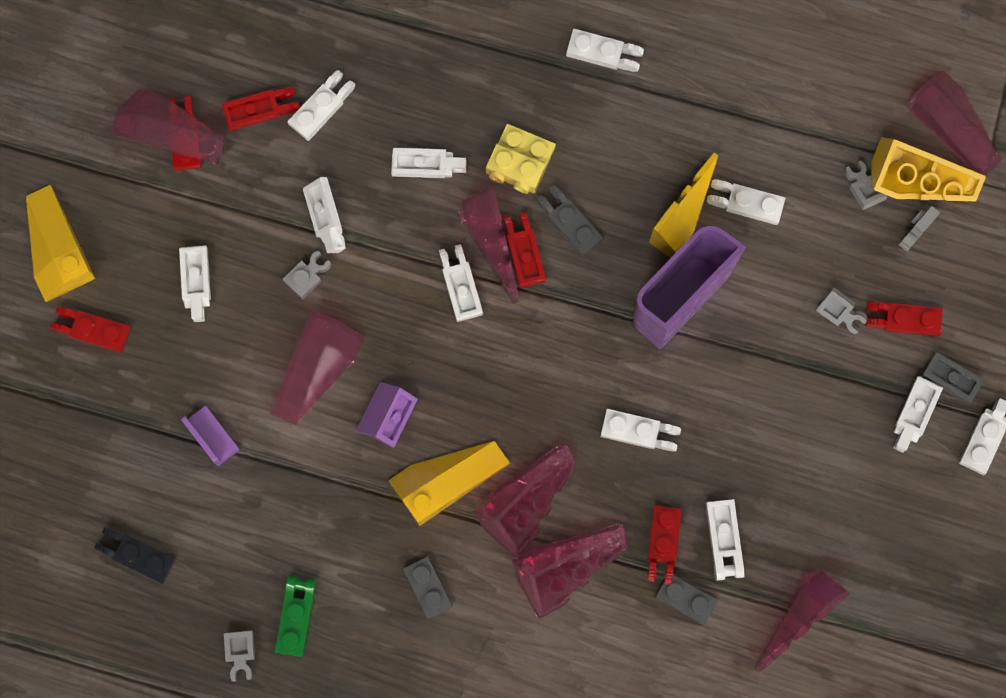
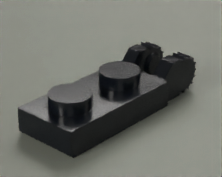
(138, 556)

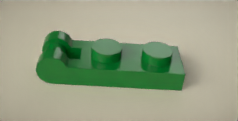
(295, 617)

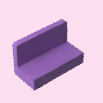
(387, 414)
(211, 435)

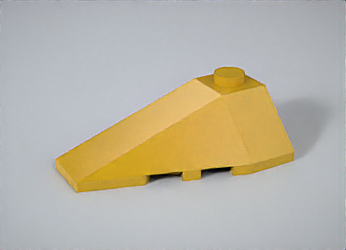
(915, 174)
(682, 216)
(56, 254)
(441, 481)

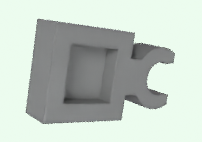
(862, 187)
(921, 223)
(304, 277)
(839, 308)
(239, 649)

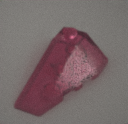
(950, 116)
(162, 125)
(484, 226)
(318, 360)
(517, 506)
(559, 568)
(810, 603)

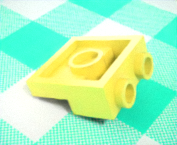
(520, 159)

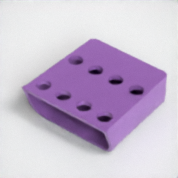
(685, 283)

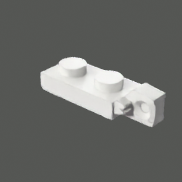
(425, 163)
(324, 214)
(195, 280)
(916, 412)
(985, 438)

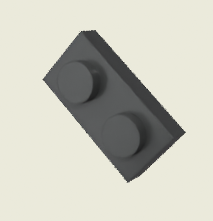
(952, 378)
(427, 588)
(687, 600)

